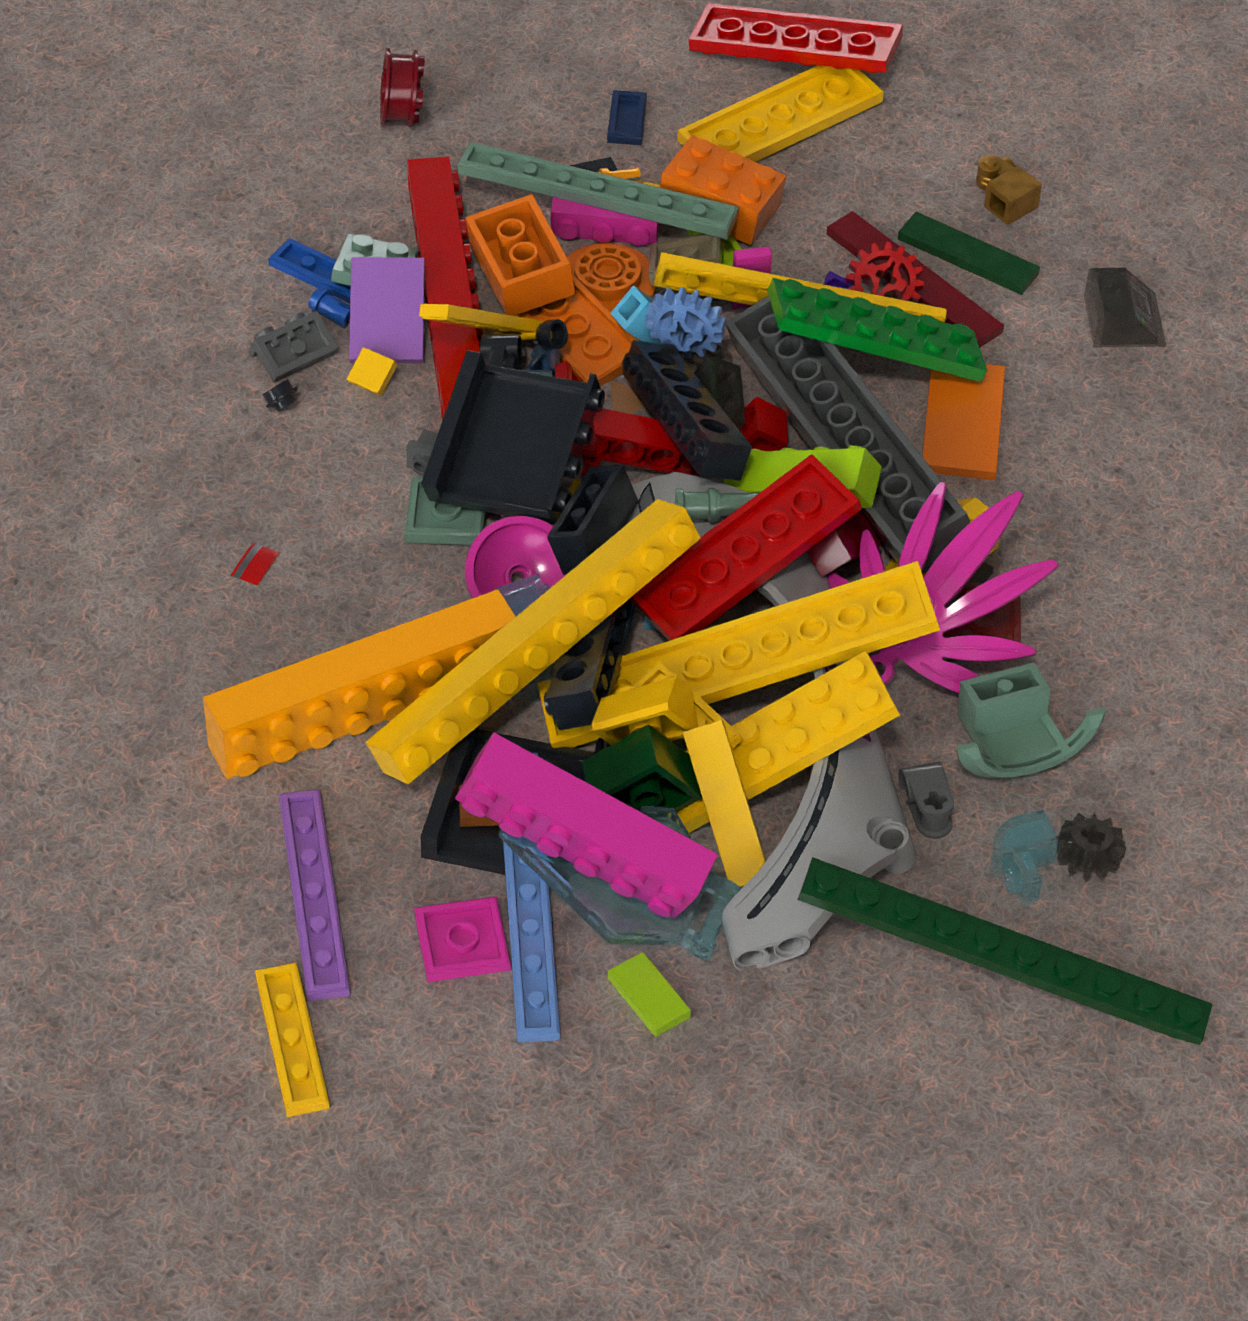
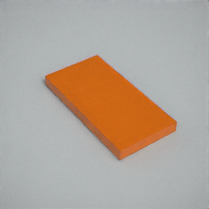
(594, 336)
(964, 424)

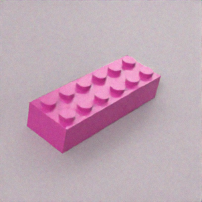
(585, 827)

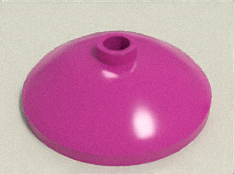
(507, 549)

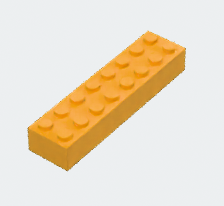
(344, 687)

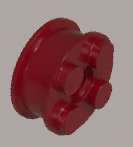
(400, 87)

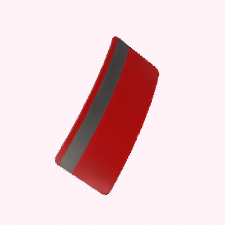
(254, 564)

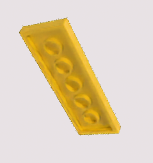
(787, 112)
(805, 728)

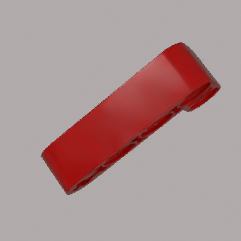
(633, 442)

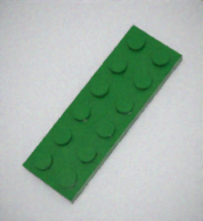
(876, 329)

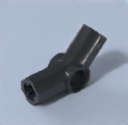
(502, 349)

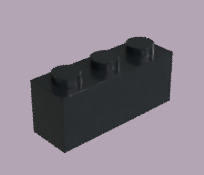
(592, 515)

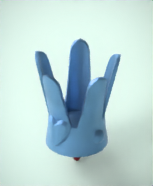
(544, 359)

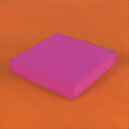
(462, 939)

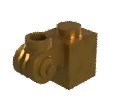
(1008, 188)

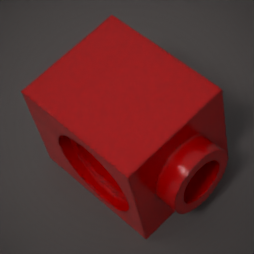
(765, 425)

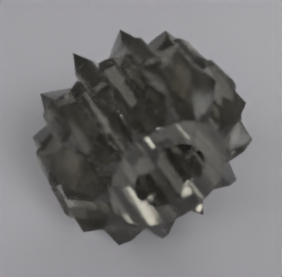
(1090, 846)

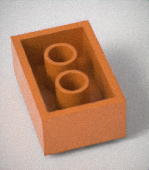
(728, 178)
(520, 255)

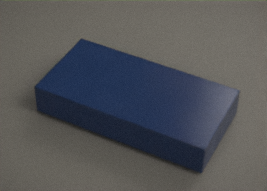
(627, 117)

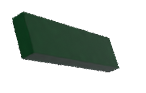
(968, 253)

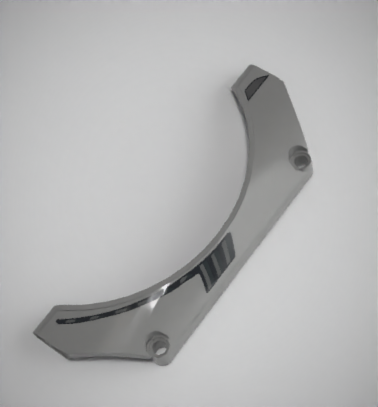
(841, 810)

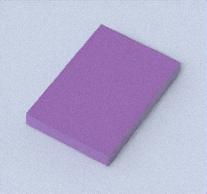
(387, 307)

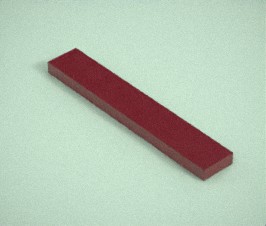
(857, 234)

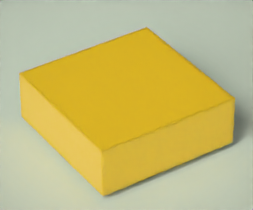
(372, 371)

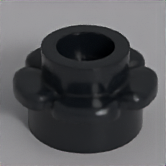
(280, 395)

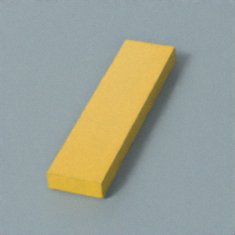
(478, 318)
(725, 801)
(291, 1040)

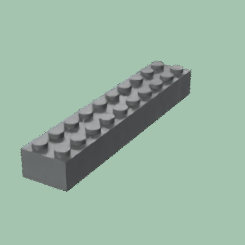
(838, 411)

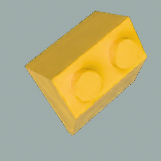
(663, 704)

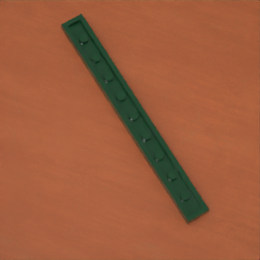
(1005, 951)

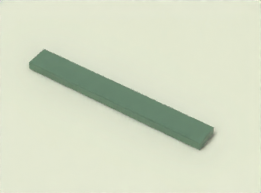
(598, 190)

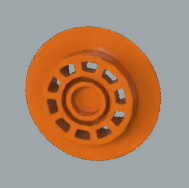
(611, 271)

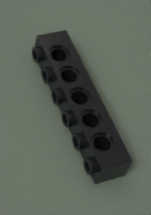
(686, 410)
(588, 671)

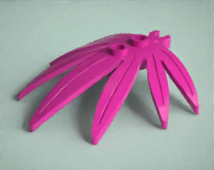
(944, 581)

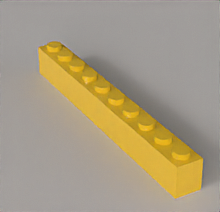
(532, 641)

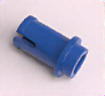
(330, 307)

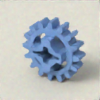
(685, 322)

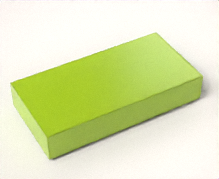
(649, 994)

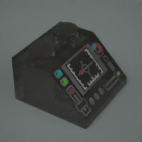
(1121, 310)

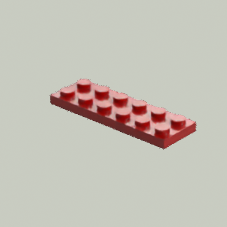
(796, 37)
(747, 549)

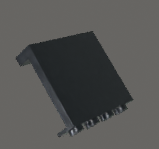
(511, 441)
(479, 845)

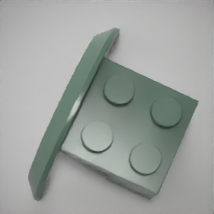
(1012, 725)

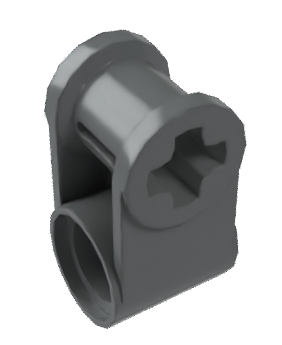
(928, 798)

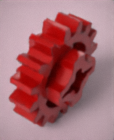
(872, 274)

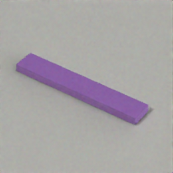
(314, 895)

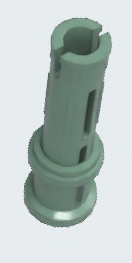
(711, 503)

